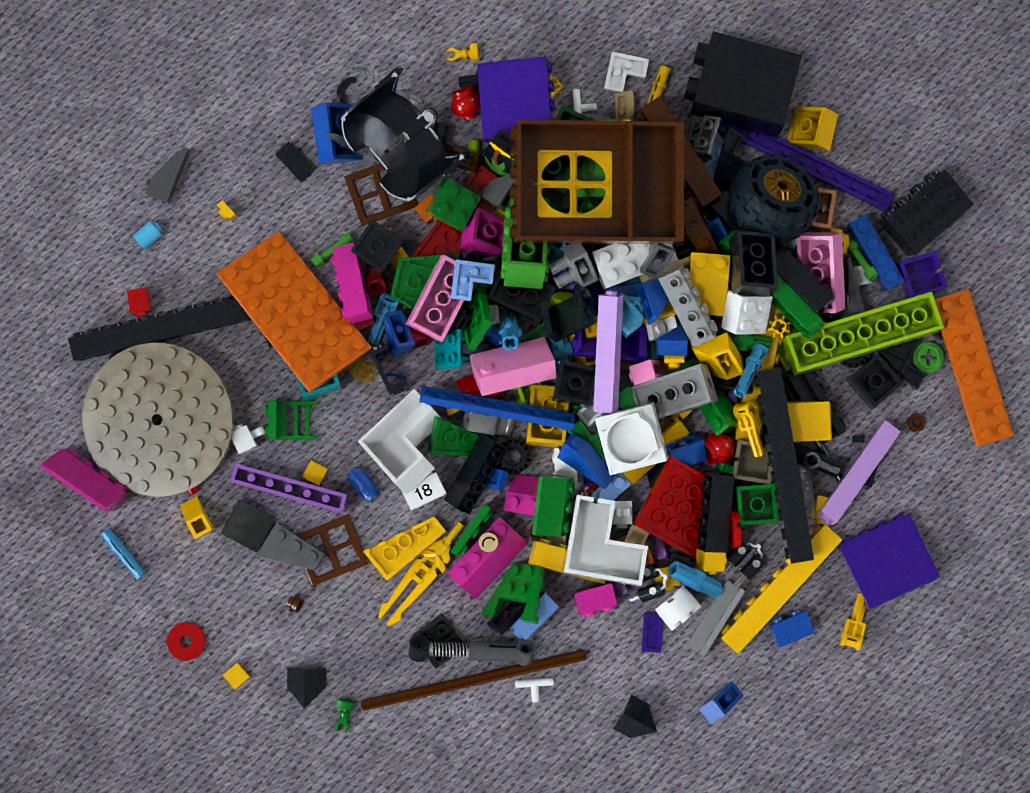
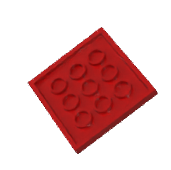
(674, 507)

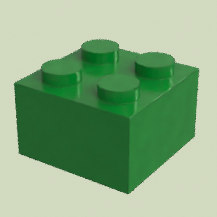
(452, 204)
(756, 504)

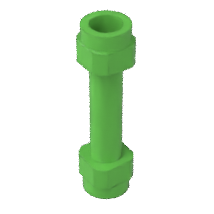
(318, 259)
(869, 271)

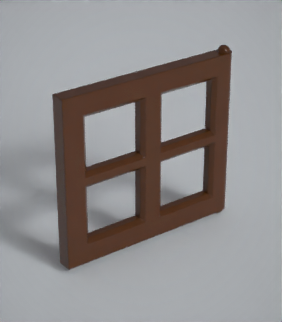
(388, 211)
(330, 549)

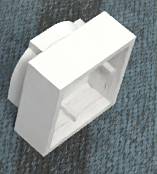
(631, 438)

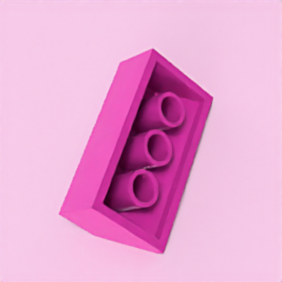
(479, 567)

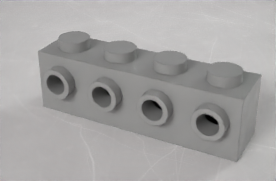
(688, 305)

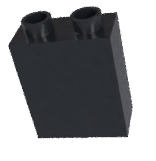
(743, 83)

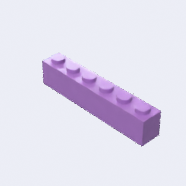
(289, 488)

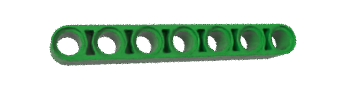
(788, 301)

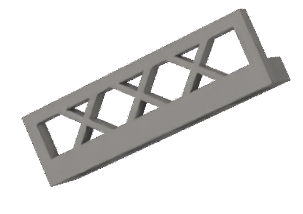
(715, 618)

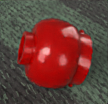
(465, 103)
(719, 448)

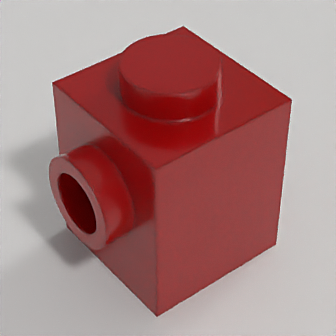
(139, 302)

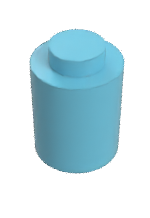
(148, 234)

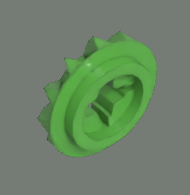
(934, 350)

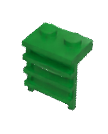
(278, 420)

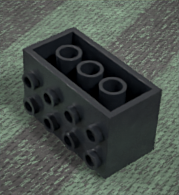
(925, 212)

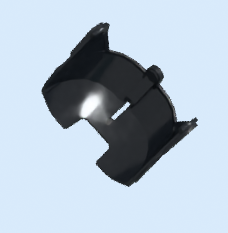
(383, 119)

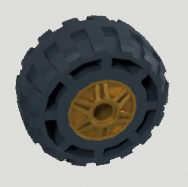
(774, 198)

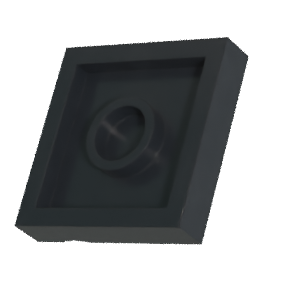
(377, 246)

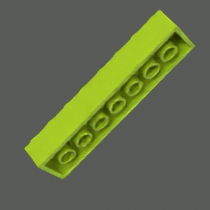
(864, 333)

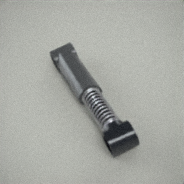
(474, 650)

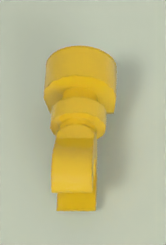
(473, 53)

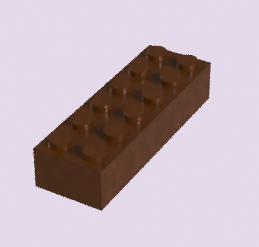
(696, 176)

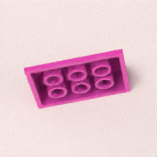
(85, 479)

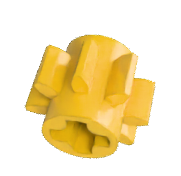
(780, 321)

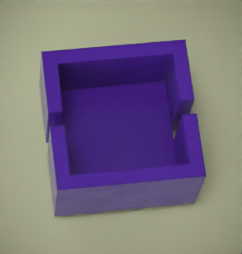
(920, 275)

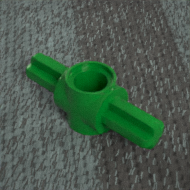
(745, 341)

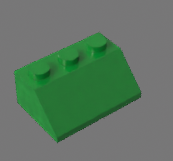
(553, 505)

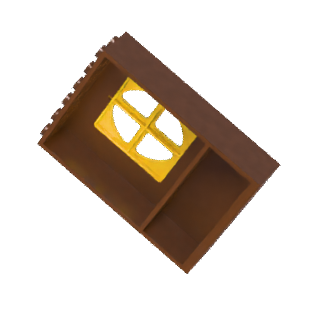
(640, 184)

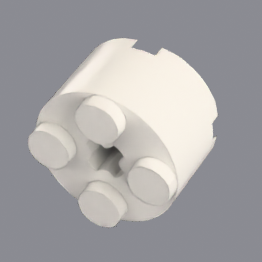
(678, 608)

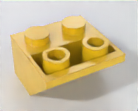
(721, 356)

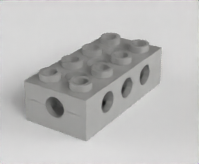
(680, 382)

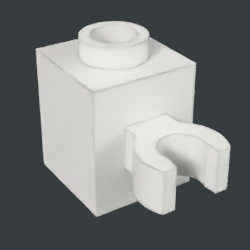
(245, 438)
(622, 514)

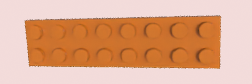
(973, 368)

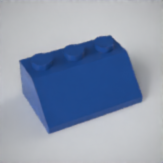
(328, 119)

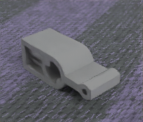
(487, 424)

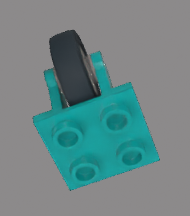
(450, 350)

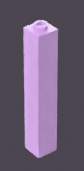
(608, 352)
(858, 473)

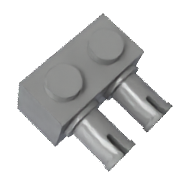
(579, 266)

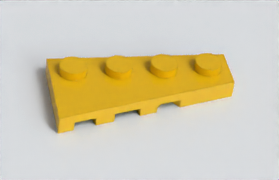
(404, 547)

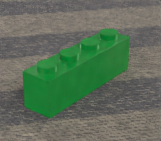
(719, 413)

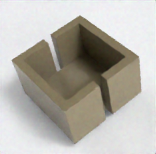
(749, 467)

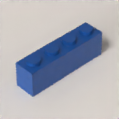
(875, 252)

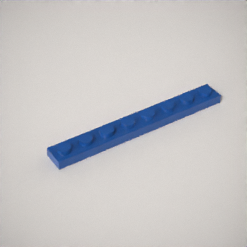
(498, 408)

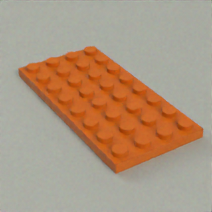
(294, 311)

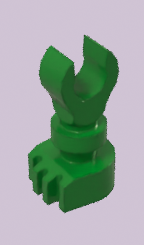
(724, 468)
(344, 712)

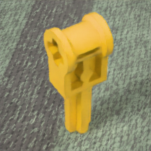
(750, 421)
(853, 627)

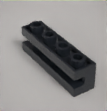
(808, 389)
(475, 473)
(715, 512)

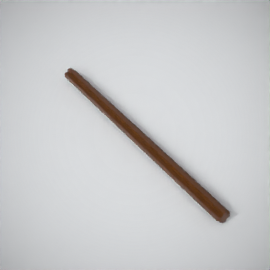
(473, 680)

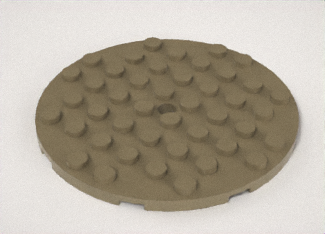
(122, 427)

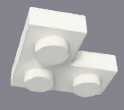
(623, 65)

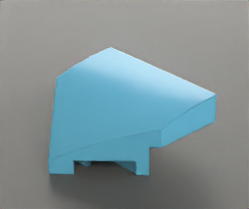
(632, 315)

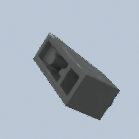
(166, 178)

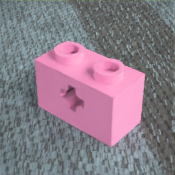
(646, 371)

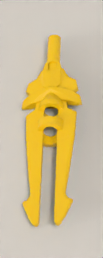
(436, 557)

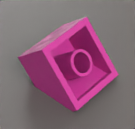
(483, 233)
(522, 495)
(595, 599)

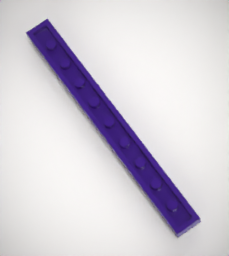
(817, 167)

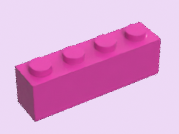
(352, 284)

